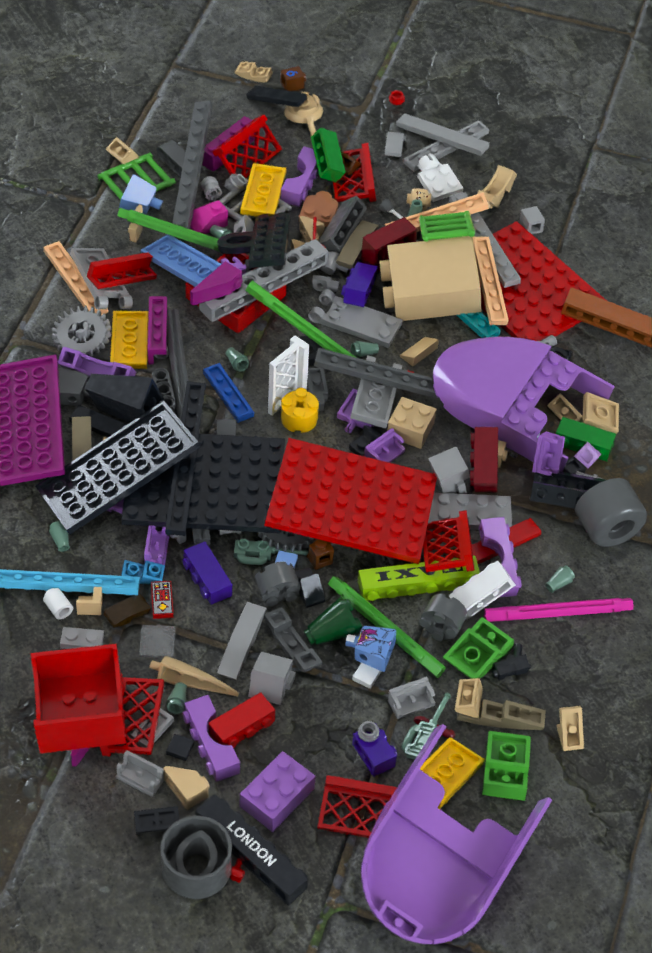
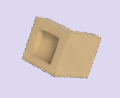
(90, 604)

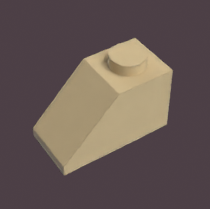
(187, 785)

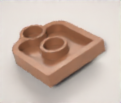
(320, 206)

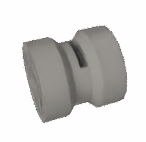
(211, 188)

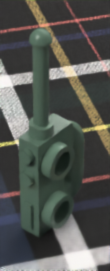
(257, 548)
(423, 730)

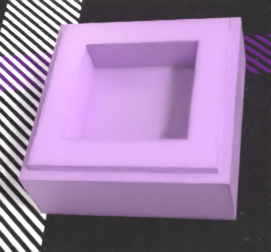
(587, 455)

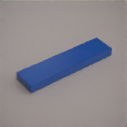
(228, 392)

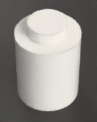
(58, 603)

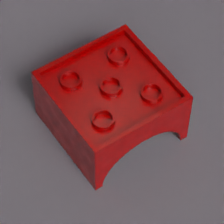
(78, 698)

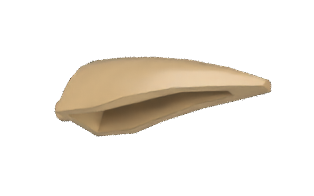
(177, 671)

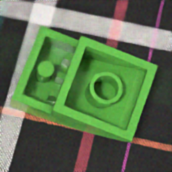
(479, 649)
(506, 765)

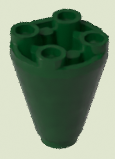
(333, 623)

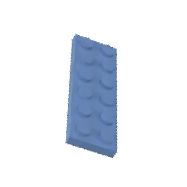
(181, 259)

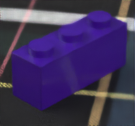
(359, 284)
(207, 573)

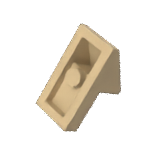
(306, 228)
(571, 728)

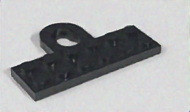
(265, 243)

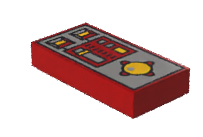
(162, 599)

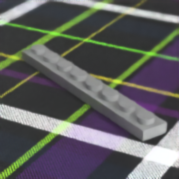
(505, 270)

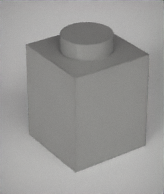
(532, 220)

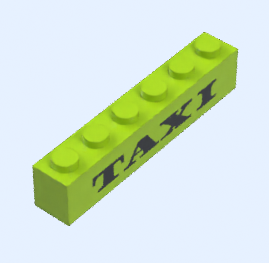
(411, 580)

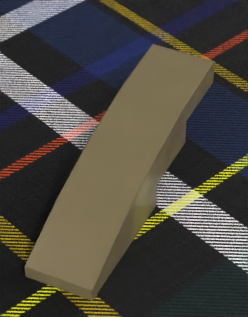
(353, 248)
(81, 436)
(507, 715)

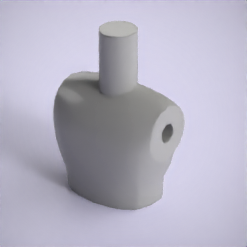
(332, 266)

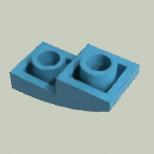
(148, 572)

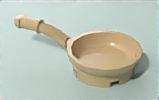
(306, 112)

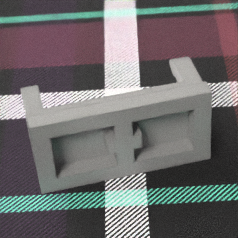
(411, 697)
(140, 773)

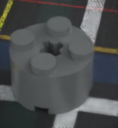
(278, 583)
(443, 617)

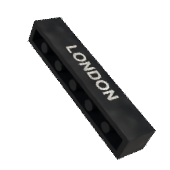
(257, 853)

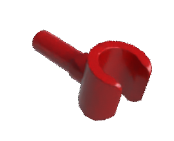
(237, 873)

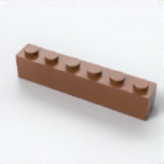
(608, 316)

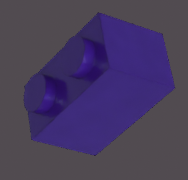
(376, 754)

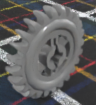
(80, 326)

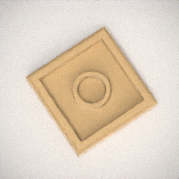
(600, 413)

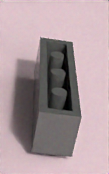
(342, 224)

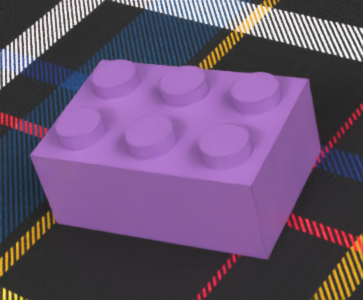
(277, 791)

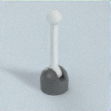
(388, 207)

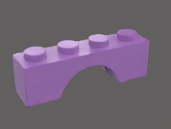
(296, 189)
(85, 364)
(494, 535)
(220, 758)

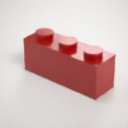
(242, 721)

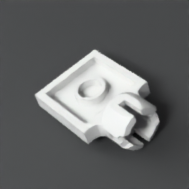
(438, 178)

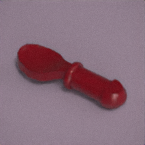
(447, 733)

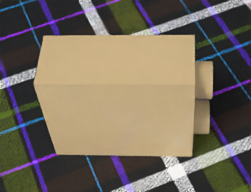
(431, 278)

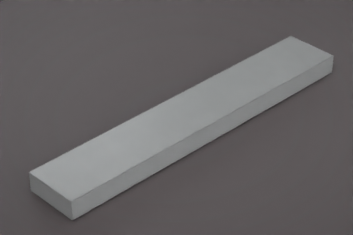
(442, 134)
(441, 149)

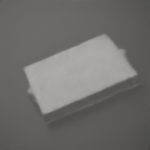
(157, 641)

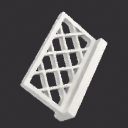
(289, 374)

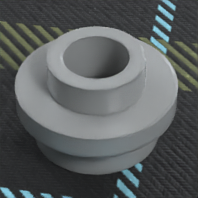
(371, 727)

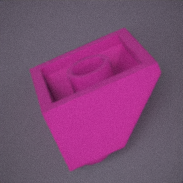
(209, 215)

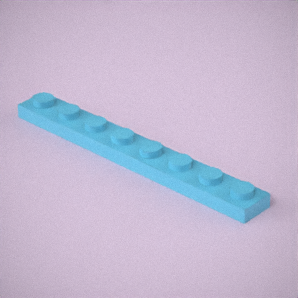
(69, 582)

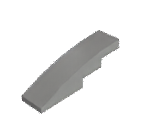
(241, 641)

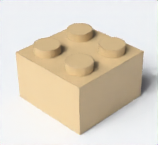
(412, 421)

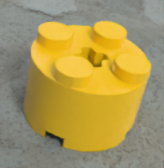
(299, 411)

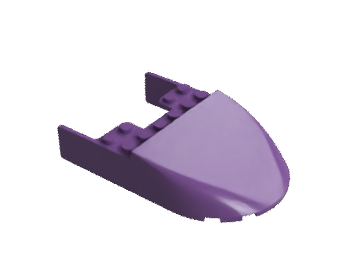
(501, 383)
(429, 872)

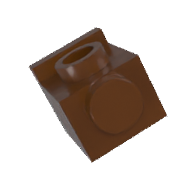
(318, 549)

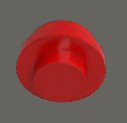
(396, 97)

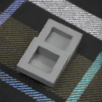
(394, 144)

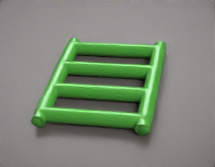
(134, 164)
(446, 226)

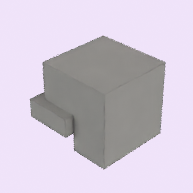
(450, 471)
(271, 677)

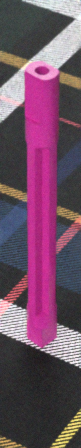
(557, 609)

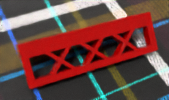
(119, 268)

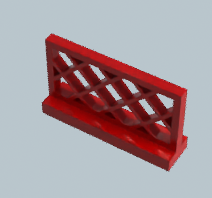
(243, 136)
(364, 172)
(461, 541)
(142, 684)
(352, 788)

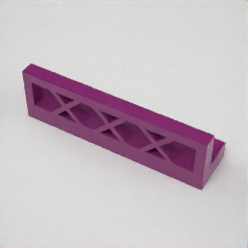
(157, 327)

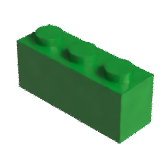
(328, 154)
(578, 433)

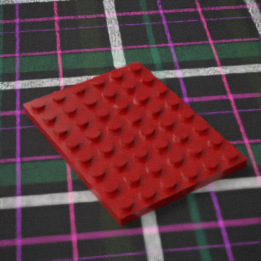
(545, 282)
(352, 500)

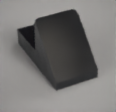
(369, 435)
(311, 587)

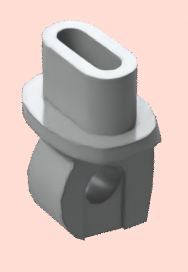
(235, 181)
(326, 283)

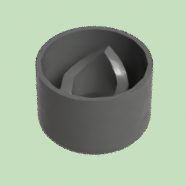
(611, 512)
(196, 837)

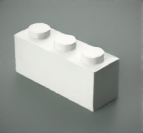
(483, 588)

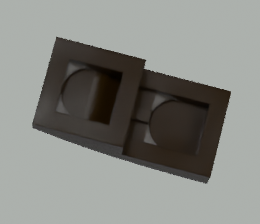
(124, 611)

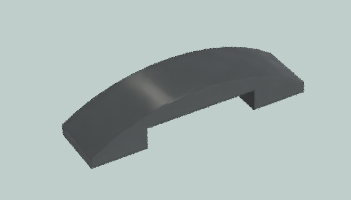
(290, 641)

